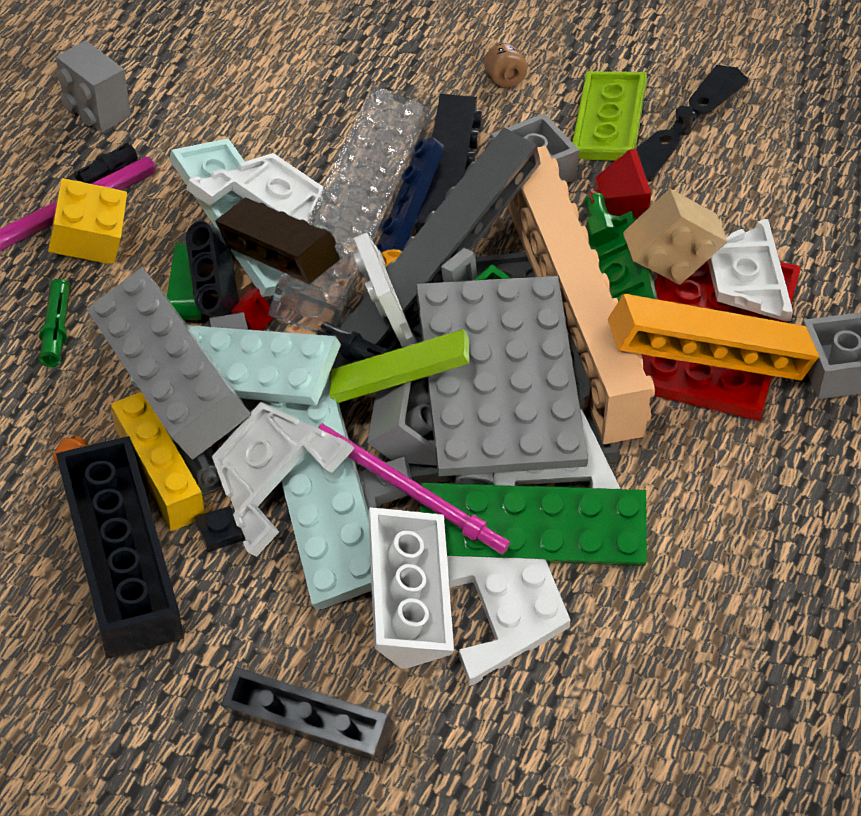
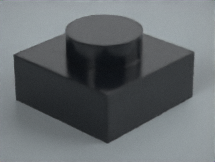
(218, 529)

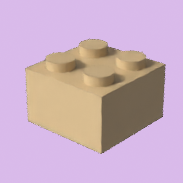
(675, 236)

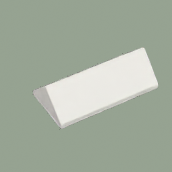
(410, 586)

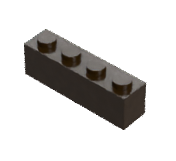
(278, 240)

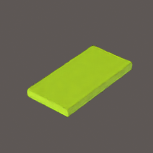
(609, 114)

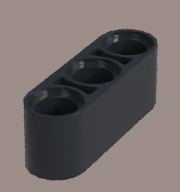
(206, 254)

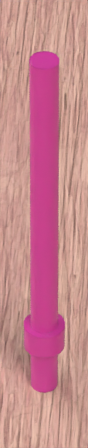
(472, 527)

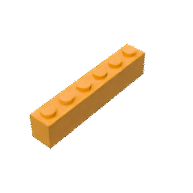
(712, 337)

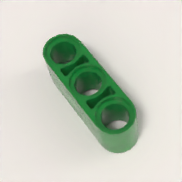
(180, 285)

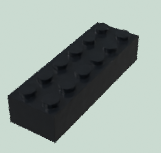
(119, 547)

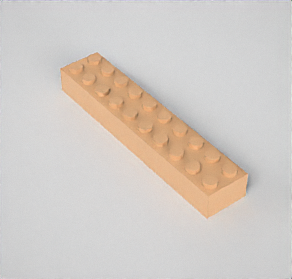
(561, 248)

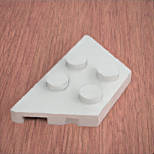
(750, 274)

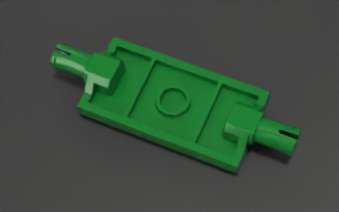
(615, 259)

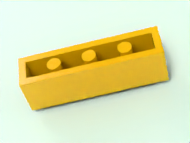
(158, 461)

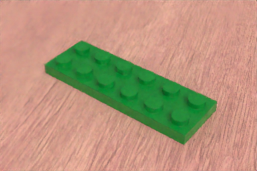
(550, 522)

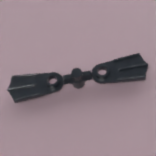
(713, 91)

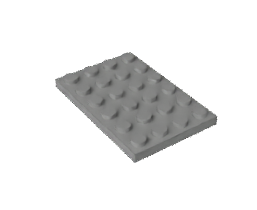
(518, 393)

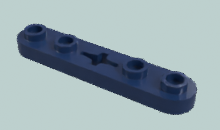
(411, 195)

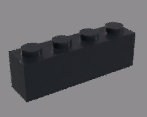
(309, 714)

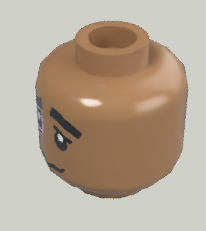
(505, 65)

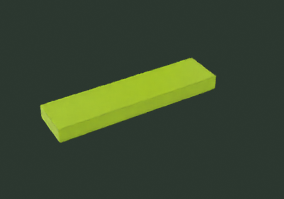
(399, 366)

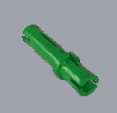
(53, 331)

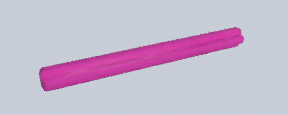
(44, 217)

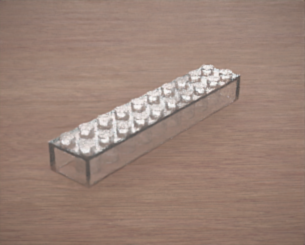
(354, 204)

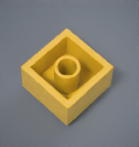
(87, 221)

